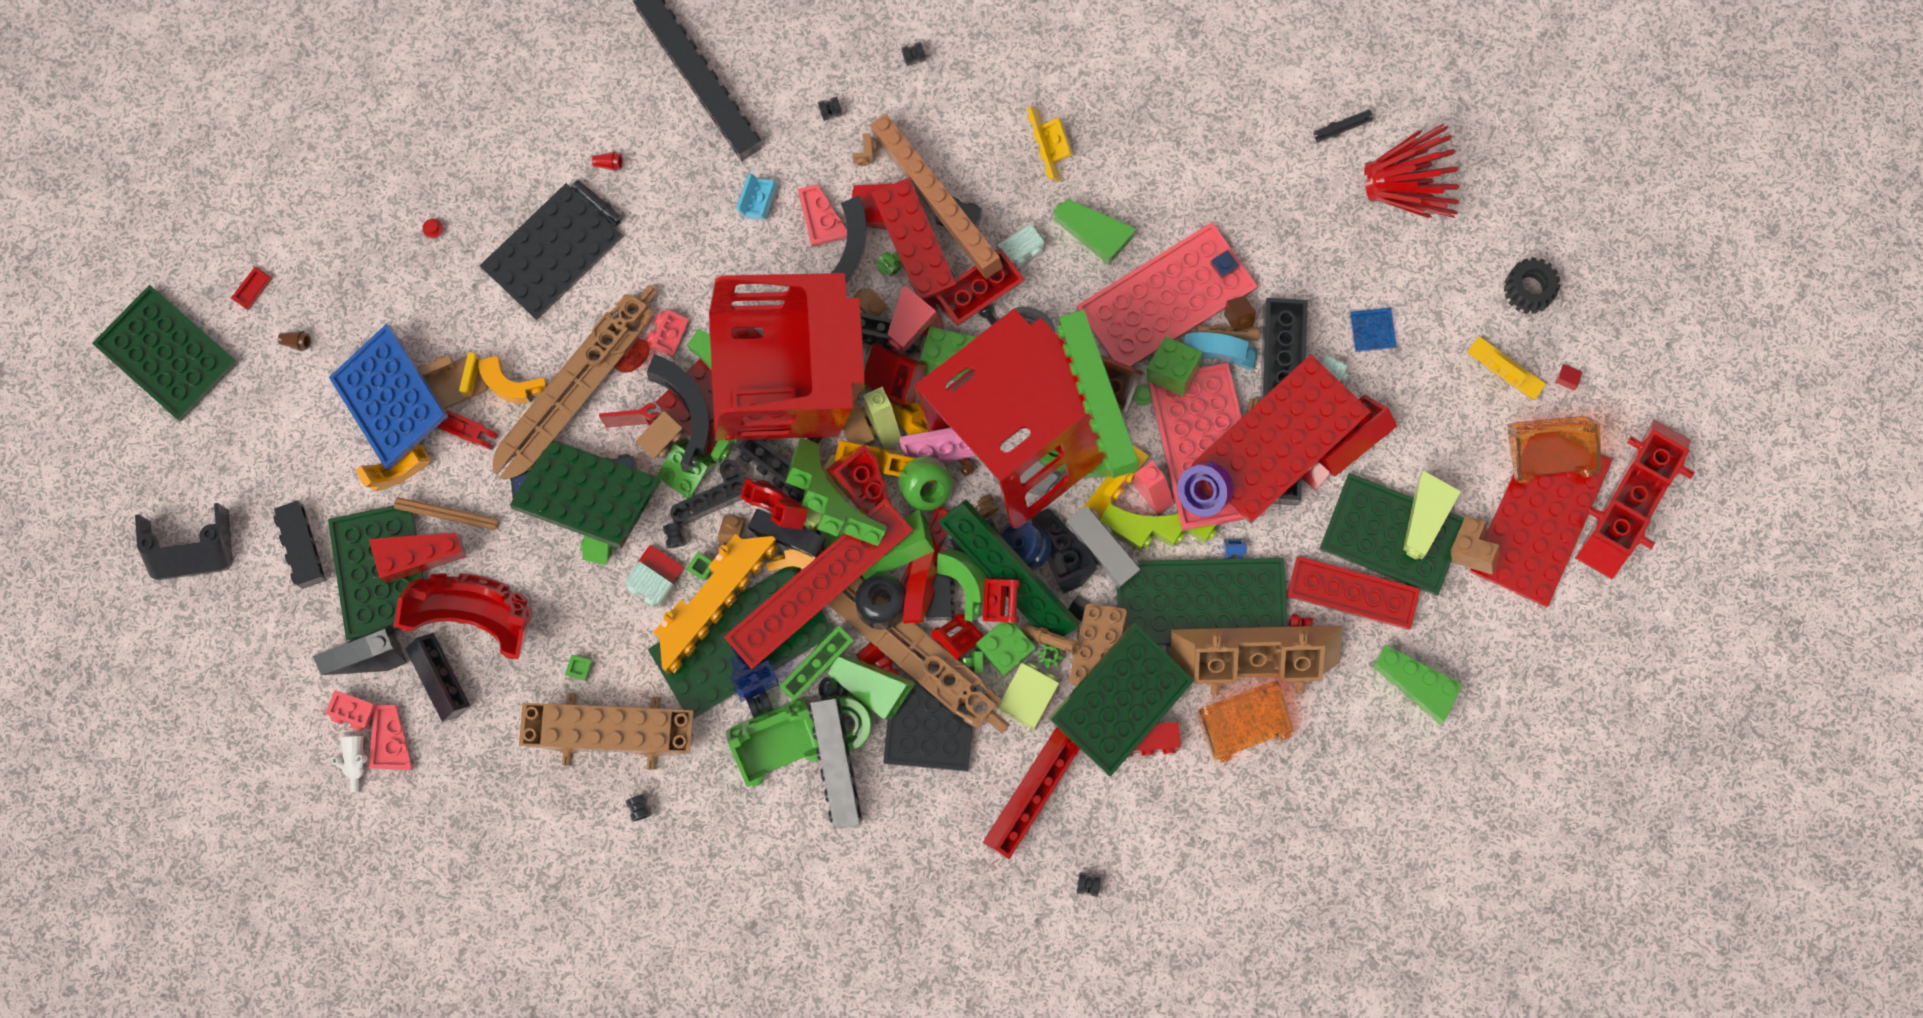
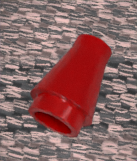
(609, 161)

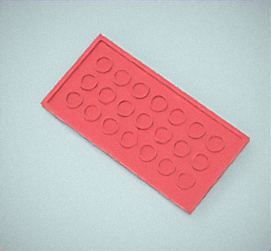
(1164, 297)
(1191, 426)

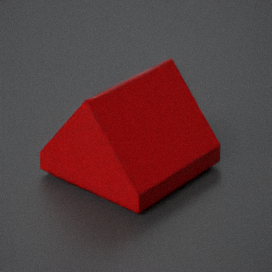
(870, 654)

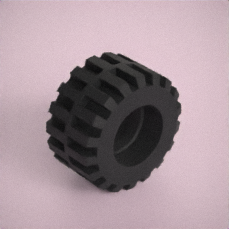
(1520, 296)

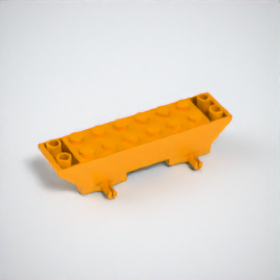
(691, 621)

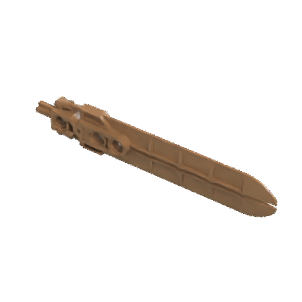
(594, 345)
(934, 682)

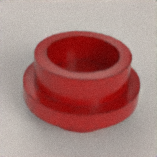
(432, 228)

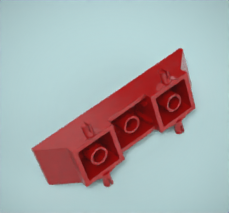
(1634, 499)

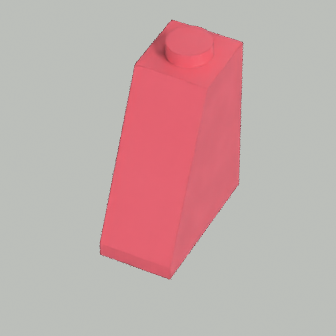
(909, 320)
(1153, 488)

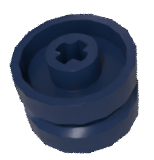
(1029, 542)

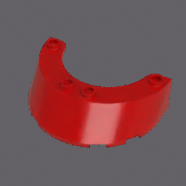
(467, 601)

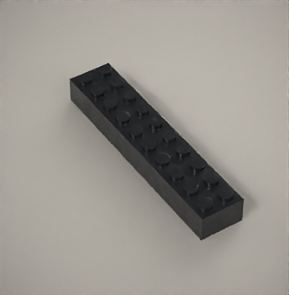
(1282, 352)

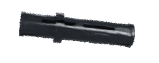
(1335, 129)
(603, 208)

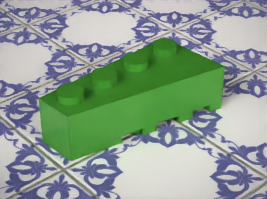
(1420, 683)

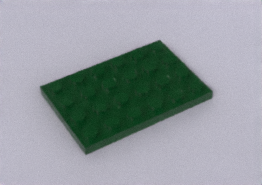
(164, 353)
(585, 493)
(1372, 529)
(364, 597)
(1121, 699)

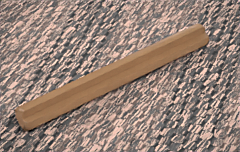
(446, 513)

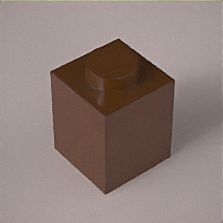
(1240, 313)

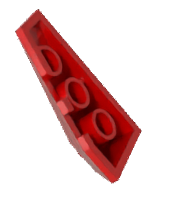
(860, 479)

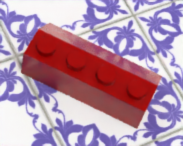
(976, 292)
(1361, 438)

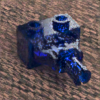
(749, 681)

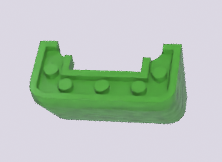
(772, 741)

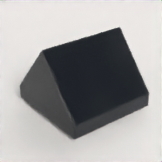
(1078, 607)

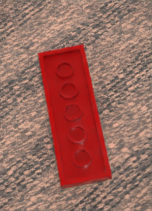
(914, 239)
(1353, 593)

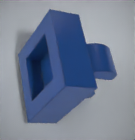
(1234, 546)

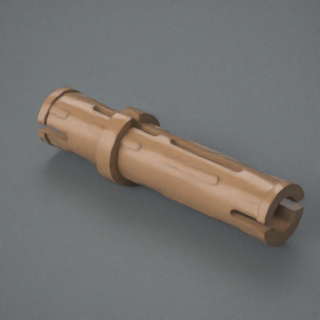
(1245, 334)
(1043, 636)

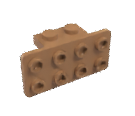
(445, 379)
(1098, 633)

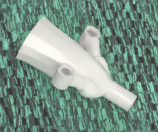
(353, 760)

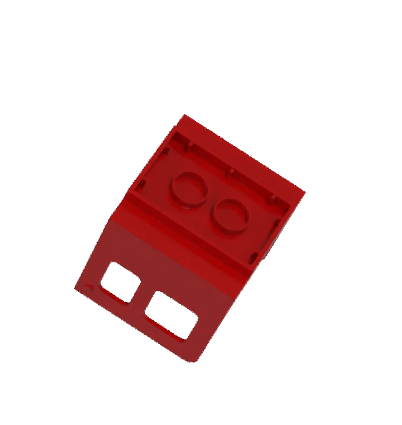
(805, 345)
(1014, 384)

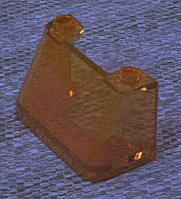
(1554, 447)
(1245, 721)

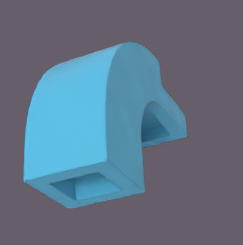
(1223, 347)

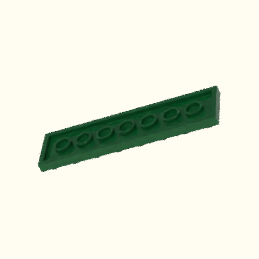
(1003, 563)

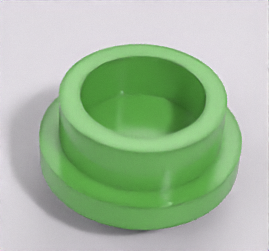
(1143, 395)

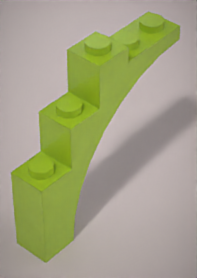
(1137, 529)

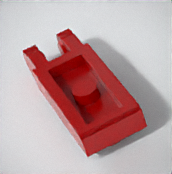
(466, 429)

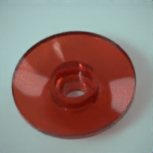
(634, 358)

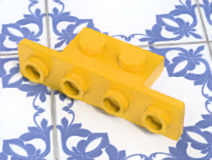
(1051, 140)
(1506, 368)
(1113, 488)

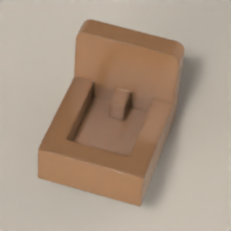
(865, 158)
(870, 302)
(729, 527)

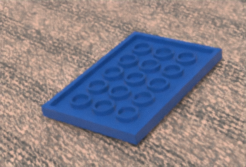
(388, 396)

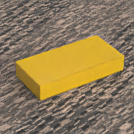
(469, 375)

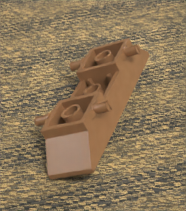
(1235, 653)
(606, 729)

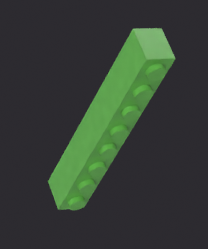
(1098, 394)

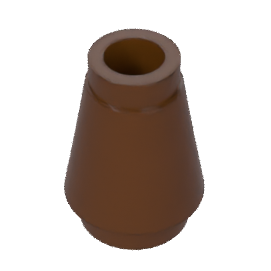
(297, 340)

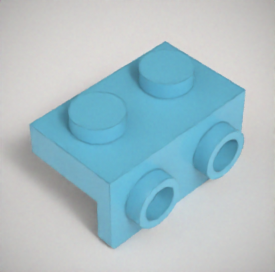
(756, 197)

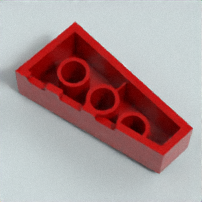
(414, 554)

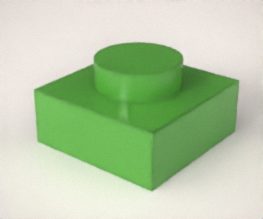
(578, 667)

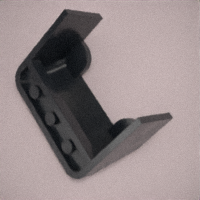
(204, 557)

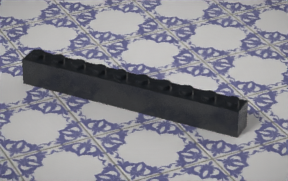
(699, 78)

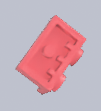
(667, 332)
(350, 709)

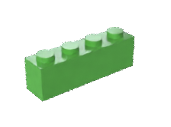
(815, 663)

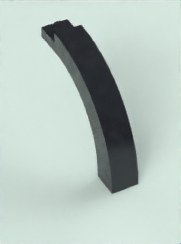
(856, 237)
(682, 385)

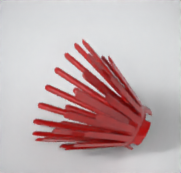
(1409, 191)

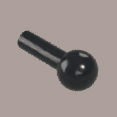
(988, 314)

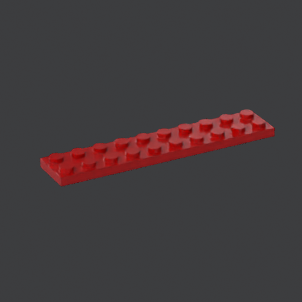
(814, 588)

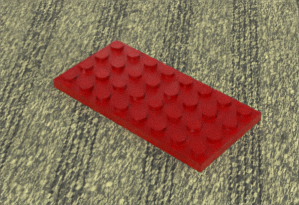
(1285, 436)
(1539, 530)

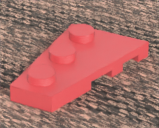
(821, 220)
(388, 740)

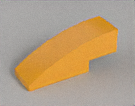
(909, 417)

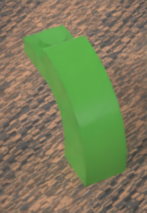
(969, 575)

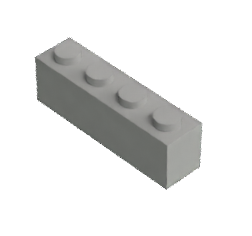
(1102, 546)

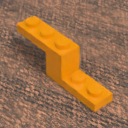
(889, 461)

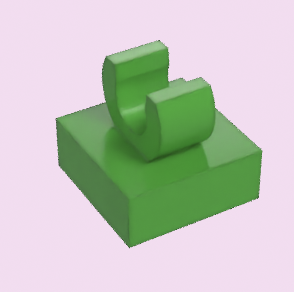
(974, 661)

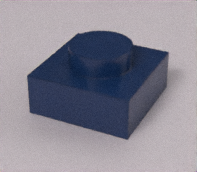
(1224, 264)

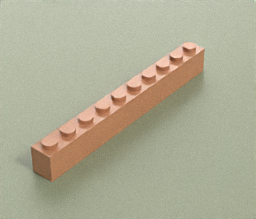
(936, 196)

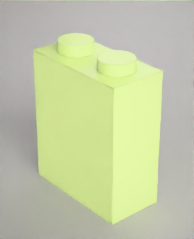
(1028, 695)

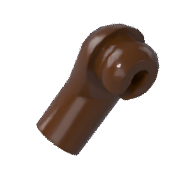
(967, 466)

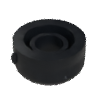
(880, 616)

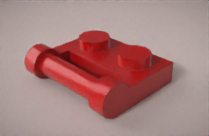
(996, 598)
(960, 642)

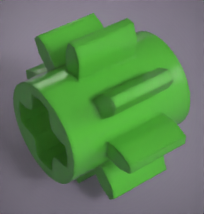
(889, 264)
(1048, 661)

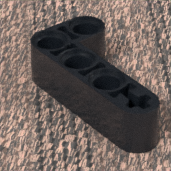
(707, 496)
(796, 539)

